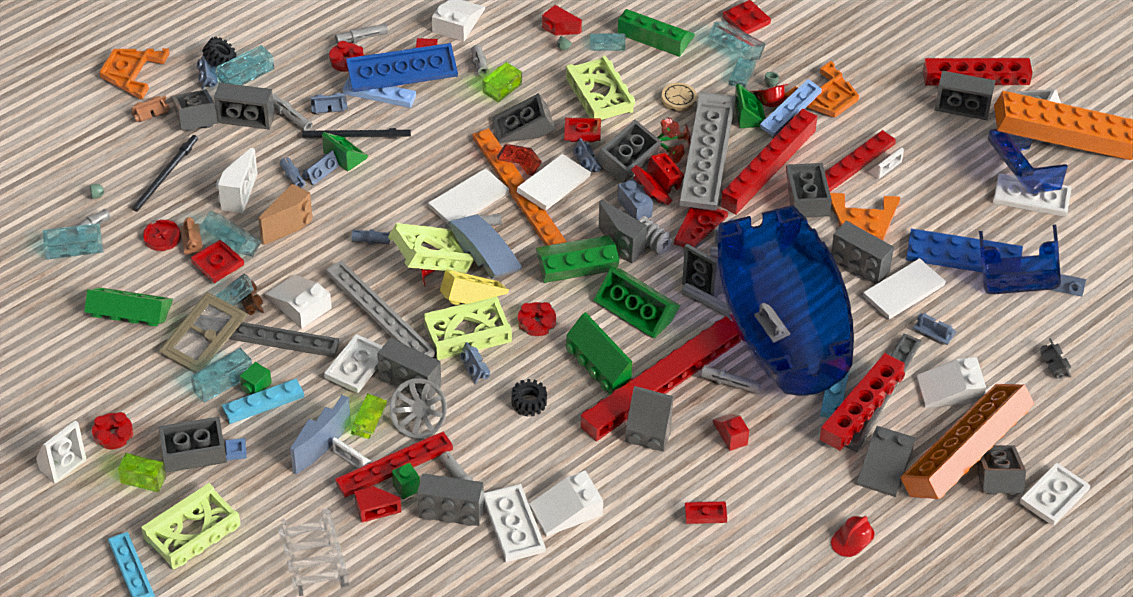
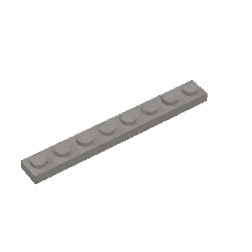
(377, 308)

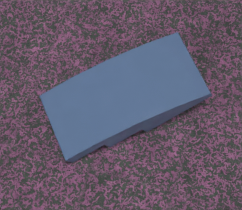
(485, 246)
(317, 435)

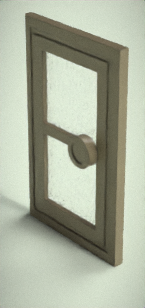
(203, 333)

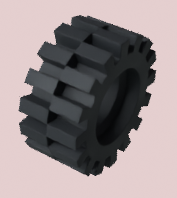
(218, 51)
(531, 406)

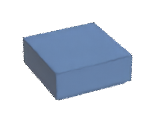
(235, 449)

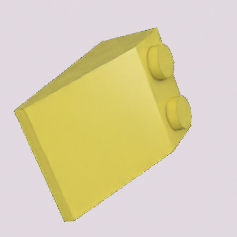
(469, 288)

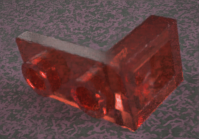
(523, 155)

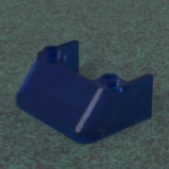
(1032, 179)
(1023, 272)

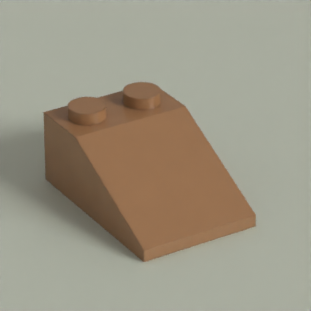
(286, 214)

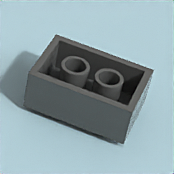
(964, 95)
(244, 106)
(628, 148)
(862, 252)
(402, 363)
(192, 444)
(450, 499)

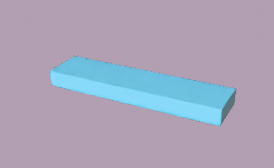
(130, 566)

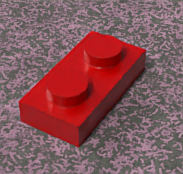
(705, 512)

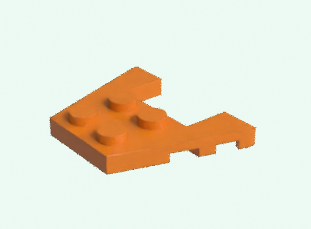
(124, 66)
(836, 94)
(871, 220)

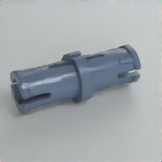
(292, 172)
(370, 236)

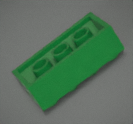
(654, 32)
(577, 258)
(636, 302)
(127, 305)
(598, 354)

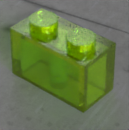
(502, 82)
(142, 472)

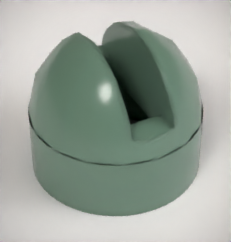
(563, 43)
(771, 79)
(96, 191)

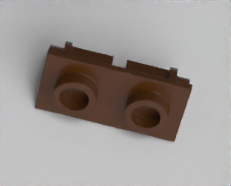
(253, 301)

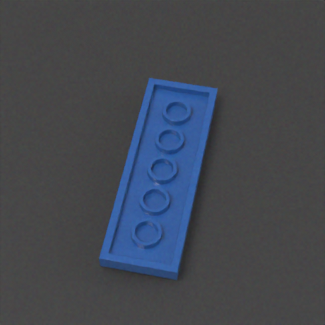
(401, 67)
(953, 250)

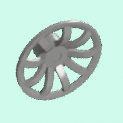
(419, 407)

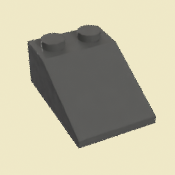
(195, 110)
(524, 121)
(809, 189)
(624, 230)
(701, 271)
(649, 419)
(886, 461)
(1001, 471)

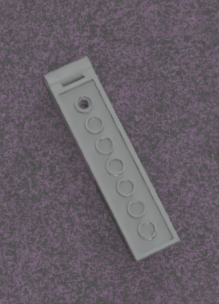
(707, 151)

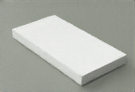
(553, 182)
(1013, 194)
(469, 197)
(904, 288)
(513, 523)

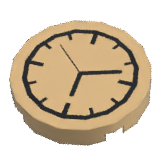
(679, 97)

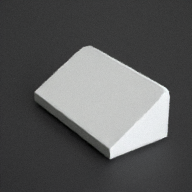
(887, 164)
(349, 454)

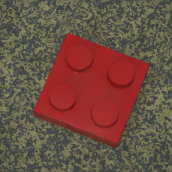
(747, 17)
(585, 128)
(651, 185)
(217, 261)

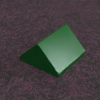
(748, 108)
(346, 152)

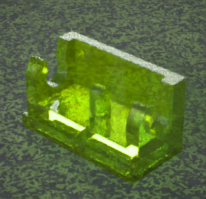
(368, 416)

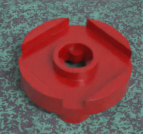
(341, 50)
(537, 309)
(110, 421)

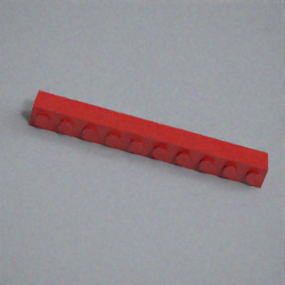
(662, 376)

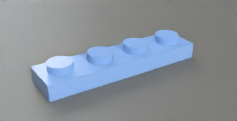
(390, 95)
(790, 107)

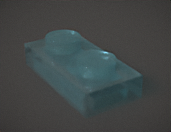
(607, 42)
(742, 72)
(236, 290)

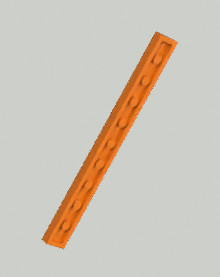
(512, 179)

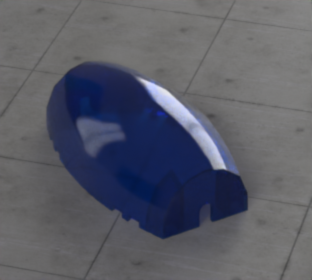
(796, 276)

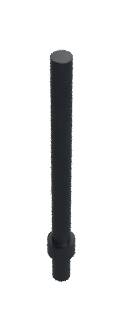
(392, 133)
(184, 150)

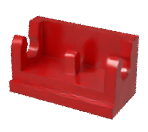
(665, 172)

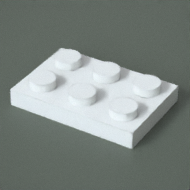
(354, 364)
(1054, 494)

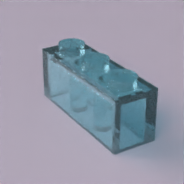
(736, 40)
(246, 66)
(231, 233)
(73, 241)
(220, 375)

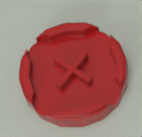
(162, 235)

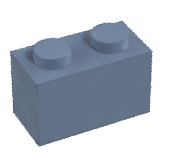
(635, 199)

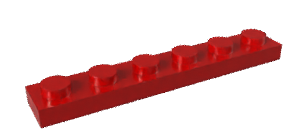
(858, 159)
(382, 468)

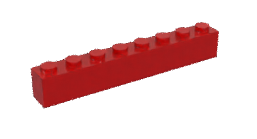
(768, 161)

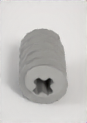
(656, 237)

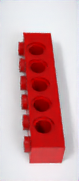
(1003, 70)
(862, 402)

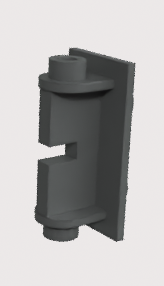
(1059, 366)

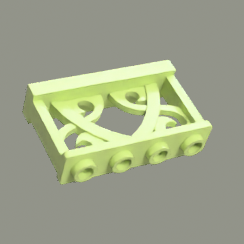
(577, 78)
(450, 253)
(477, 312)
(191, 544)

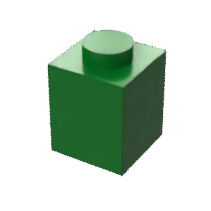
(255, 379)
(405, 480)

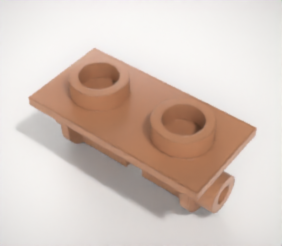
(142, 110)
(191, 236)

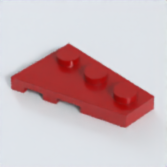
(698, 225)

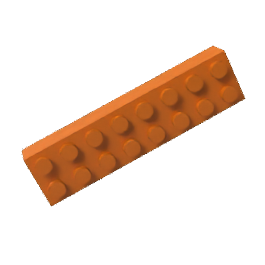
(1064, 125)
(967, 441)

